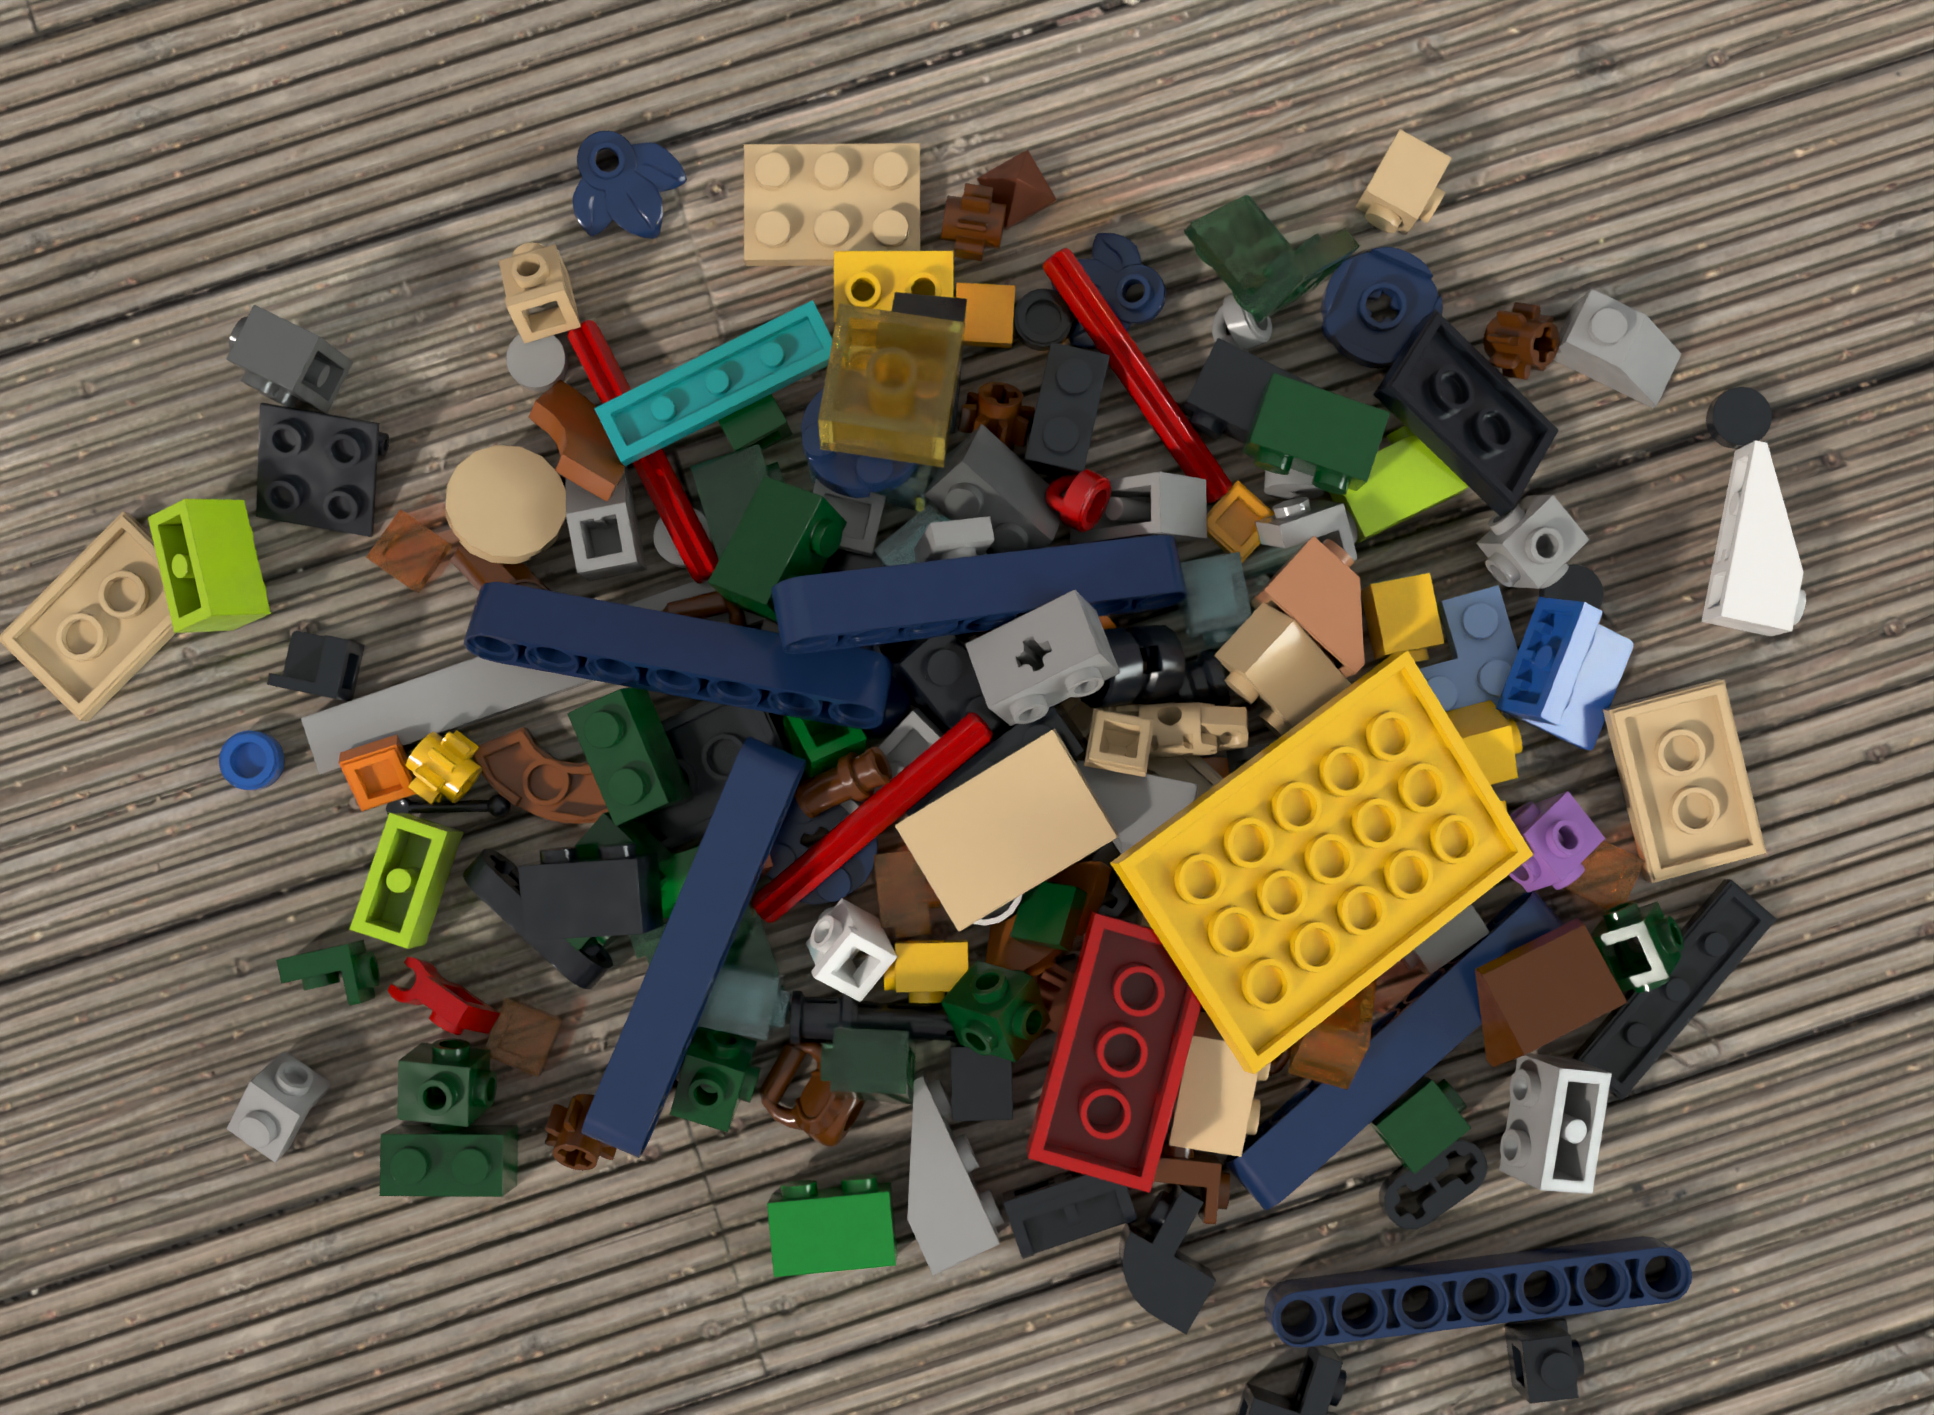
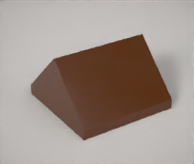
(1543, 992)

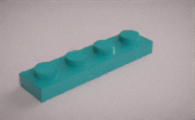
(716, 383)

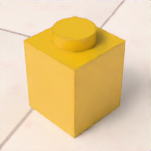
(1402, 617)
(1489, 739)

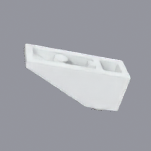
(1755, 558)

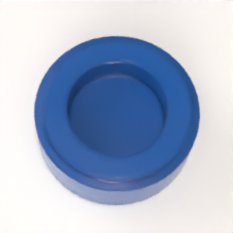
(251, 760)

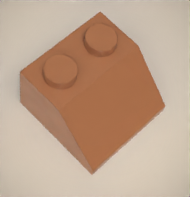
(1323, 599)

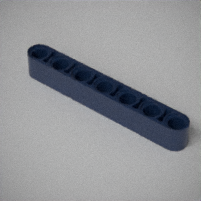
(972, 592)
(676, 655)
(693, 947)
(1400, 1052)
(1503, 1303)

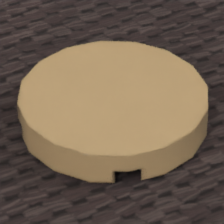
(505, 504)

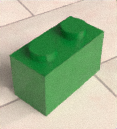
(832, 1226)

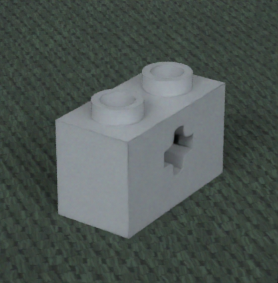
(1042, 659)

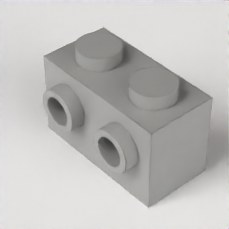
(1555, 1123)

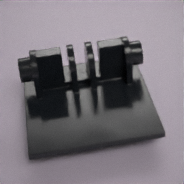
(318, 469)

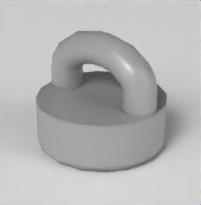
(1241, 324)

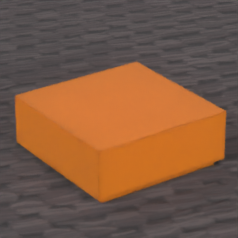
(377, 772)

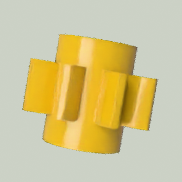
(443, 767)

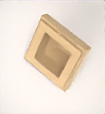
(1119, 742)

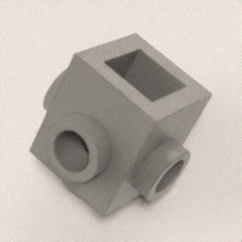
(1532, 543)

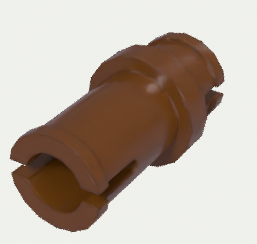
(851, 778)

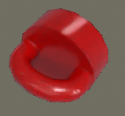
(1084, 500)

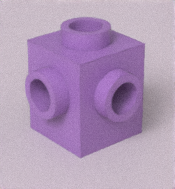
(1558, 838)

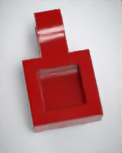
(450, 1003)

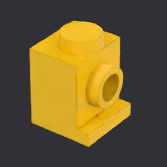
(927, 968)

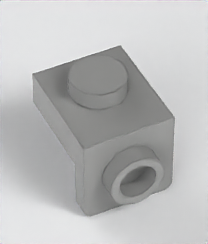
(1300, 520)
(277, 1105)

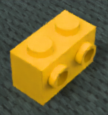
(874, 276)

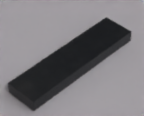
(1651, 1020)

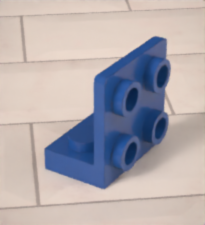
(1565, 671)

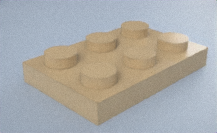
(829, 199)

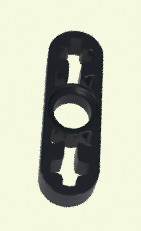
(498, 885)

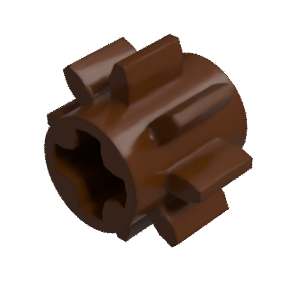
(973, 222)
(1521, 340)
(1000, 411)
(564, 1133)

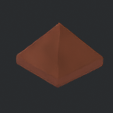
(1020, 187)

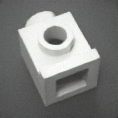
(836, 941)

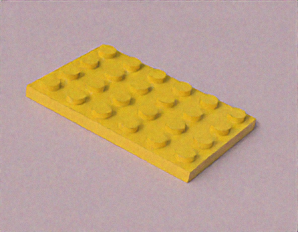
(1323, 861)

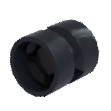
(1149, 667)

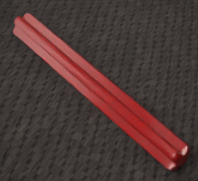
(1135, 372)
(654, 468)
(872, 817)

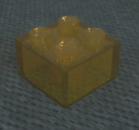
(891, 385)

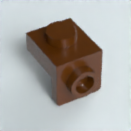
(1193, 1169)

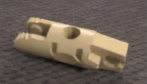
(1191, 727)

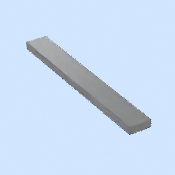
(452, 697)

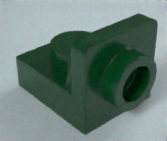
(321, 969)

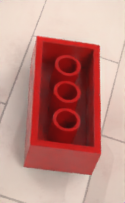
(1116, 1057)

